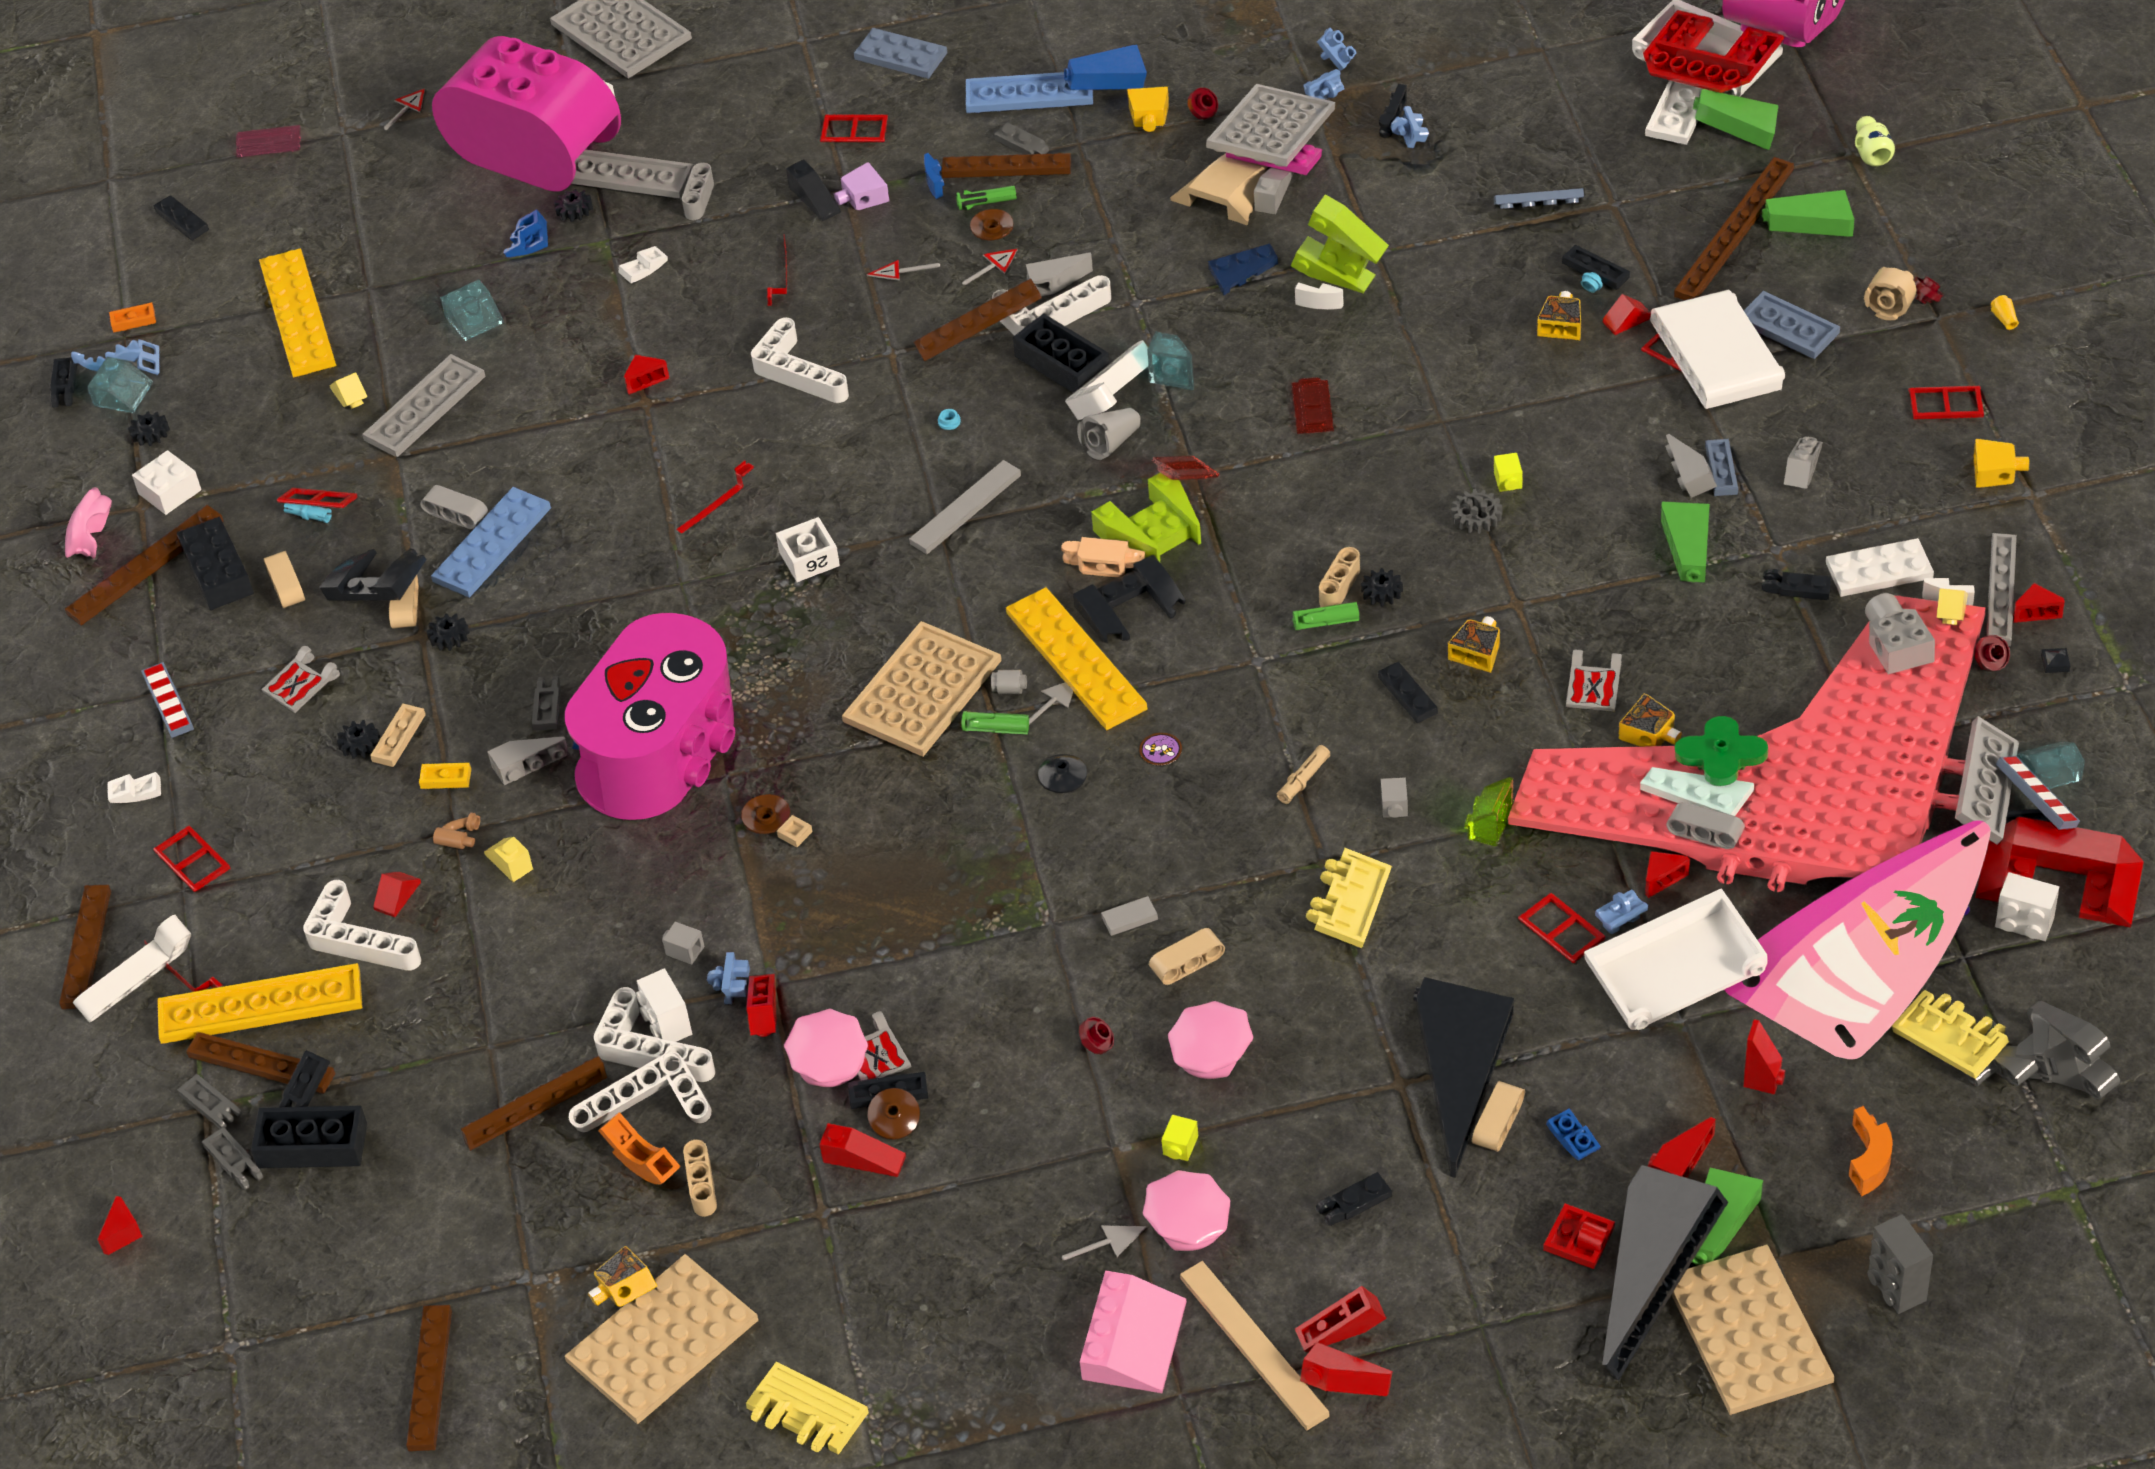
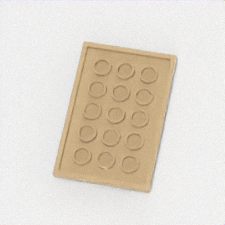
(921, 688)
(1750, 1330)
(661, 1339)

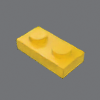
(445, 775)

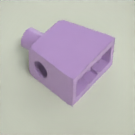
(862, 188)

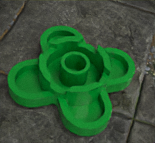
(1721, 751)

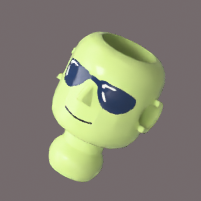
(1873, 142)

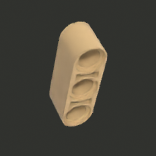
(1339, 577)
(284, 579)
(404, 611)
(1186, 956)
(1498, 1116)
(700, 1178)

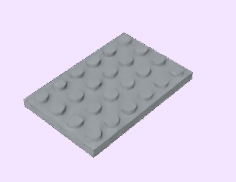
(621, 32)
(1270, 125)

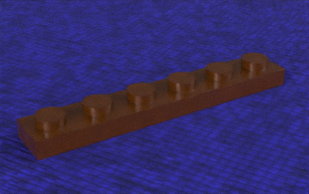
(1006, 165)
(977, 319)
(85, 943)
(249, 1059)
(534, 1103)
(429, 1378)

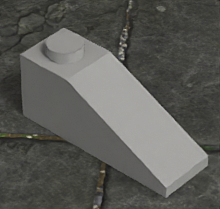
(1271, 190)

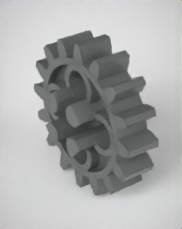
(1467, 514)

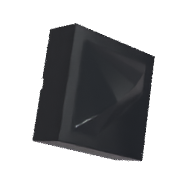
(2055, 660)

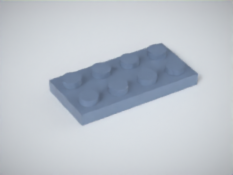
(900, 53)
(1791, 325)

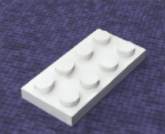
(1674, 113)
(1879, 567)

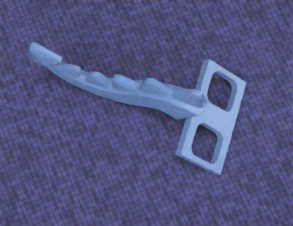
(130, 353)

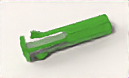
(992, 196)
(1325, 616)
(995, 722)

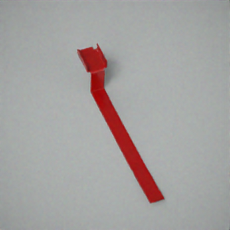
(770, 291)
(741, 470)
(211, 982)

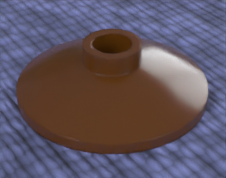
(991, 224)
(765, 813)
(898, 1125)

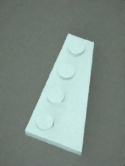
(1695, 790)

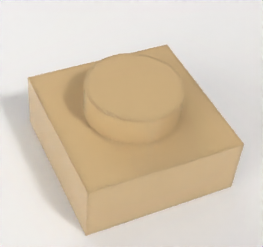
(794, 831)

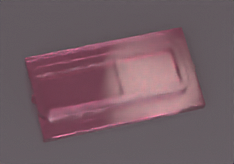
(268, 141)

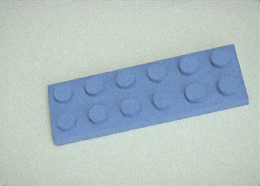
(1022, 93)
(491, 542)

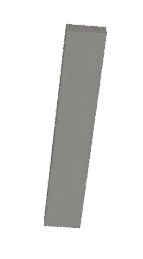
(965, 507)
(2001, 586)

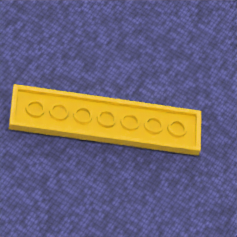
(297, 313)
(1076, 658)
(259, 1003)

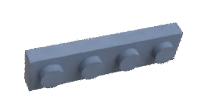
(1547, 197)

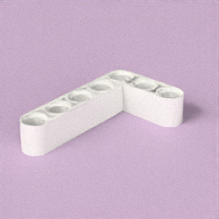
(1065, 307)
(774, 363)
(1098, 392)
(331, 936)
(168, 944)
(621, 1046)
(642, 1091)

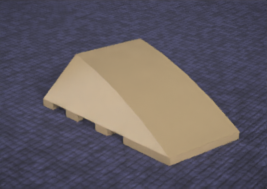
(1226, 183)

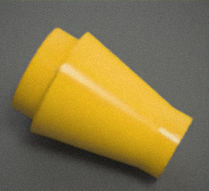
(2004, 310)

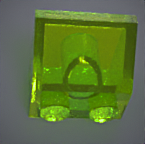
(1490, 812)

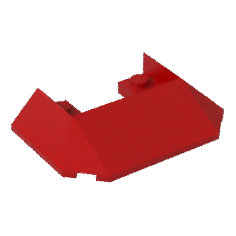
(1675, 58)
(2105, 858)

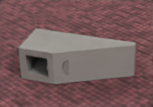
(1058, 273)
(1802, 462)
(1692, 466)
(522, 757)

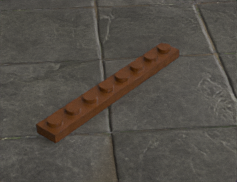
(134, 571)

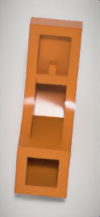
(636, 1153)
(1872, 1167)

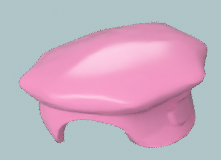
(87, 519)
(1210, 1039)
(826, 1048)
(1187, 1210)

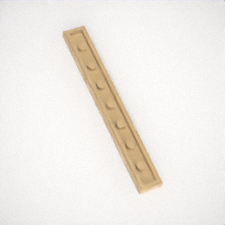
(1254, 1345)

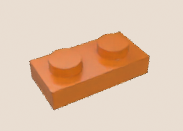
(132, 317)

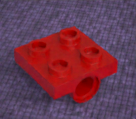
(1579, 1236)

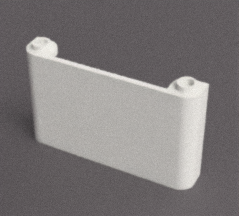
(1717, 40)
(1717, 349)
(1677, 960)

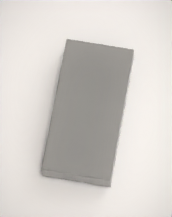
(1129, 915)

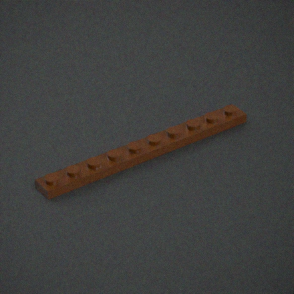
(1733, 230)

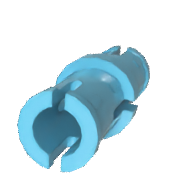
(309, 512)

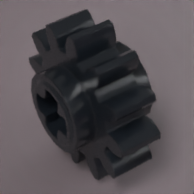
(573, 205)
(148, 428)
(1381, 587)
(448, 632)
(358, 739)

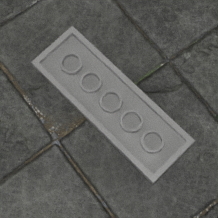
(632, 173)
(423, 405)
(1984, 785)

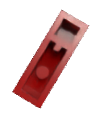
(762, 1005)
(1762, 1061)
(859, 1151)
(1684, 1151)
(1342, 1320)
(1344, 1373)

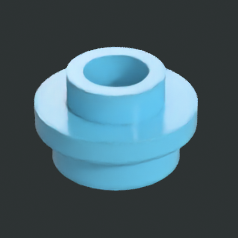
(1591, 282)
(949, 419)

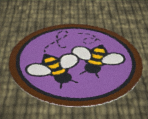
(1160, 749)

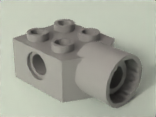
(1898, 635)

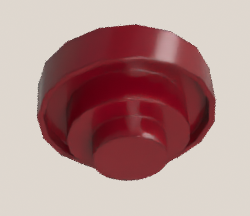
(1202, 103)
(1927, 290)
(1992, 653)
(1096, 1035)

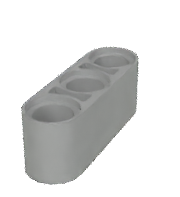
(697, 191)
(454, 507)
(1705, 825)

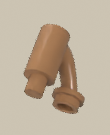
(449, 837)

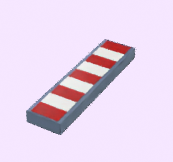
(167, 700)
(2037, 792)

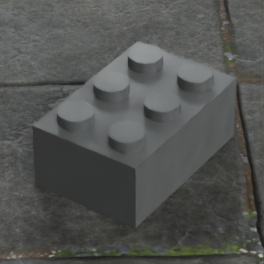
(1900, 1264)

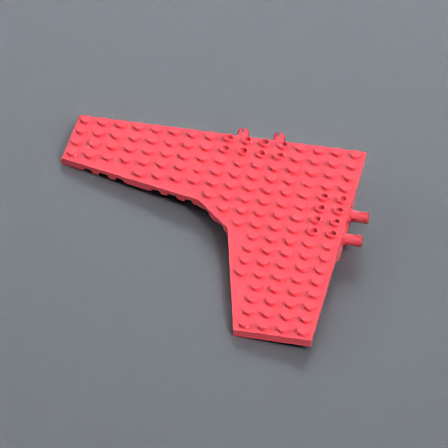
(1829, 801)

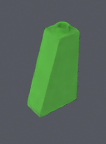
(1738, 116)
(1810, 213)
(1687, 537)
(1742, 1196)

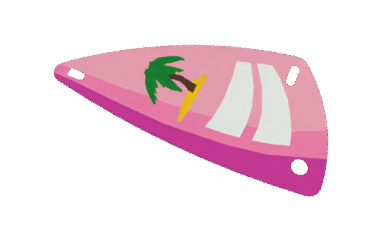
(1867, 944)

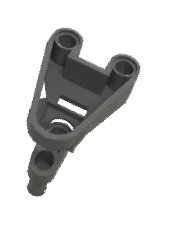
(2049, 1052)

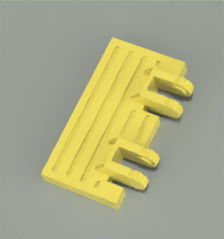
(1352, 897)
(1951, 1033)
(807, 1408)

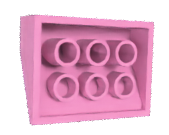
(1132, 1333)

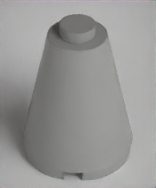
(1107, 431)

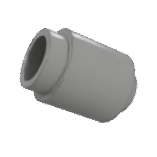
(1008, 681)

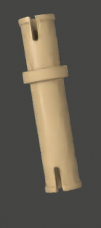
(1297, 781)

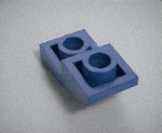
(933, 176)
(1572, 1135)

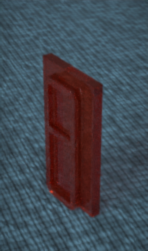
(1312, 405)
(1184, 468)

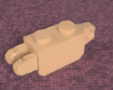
(1101, 556)

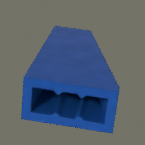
(1107, 70)

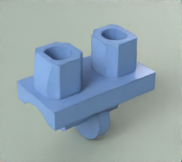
(1334, 48)
(1326, 86)
(1410, 127)
(1621, 910)
(727, 978)

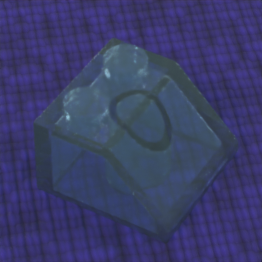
(471, 310)
(1170, 362)
(118, 385)
(2055, 763)

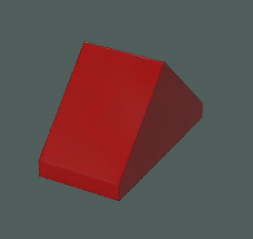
(1625, 315)
(644, 373)
(2037, 605)
(1664, 871)
(394, 892)
(118, 1228)

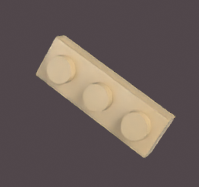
(397, 735)

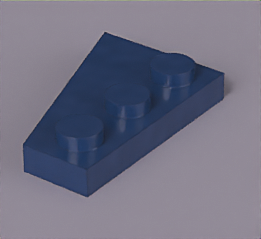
(1236, 268)

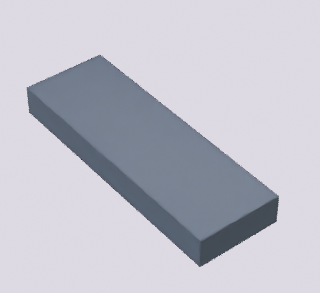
(1721, 466)

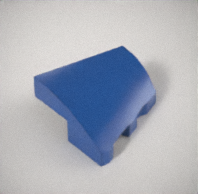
(529, 235)

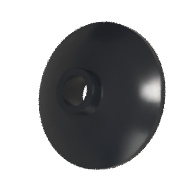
(1062, 773)

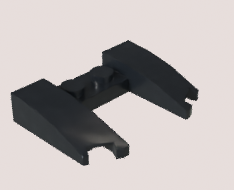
(347, 585)
(1097, 603)

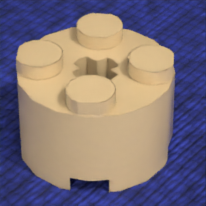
(1890, 293)

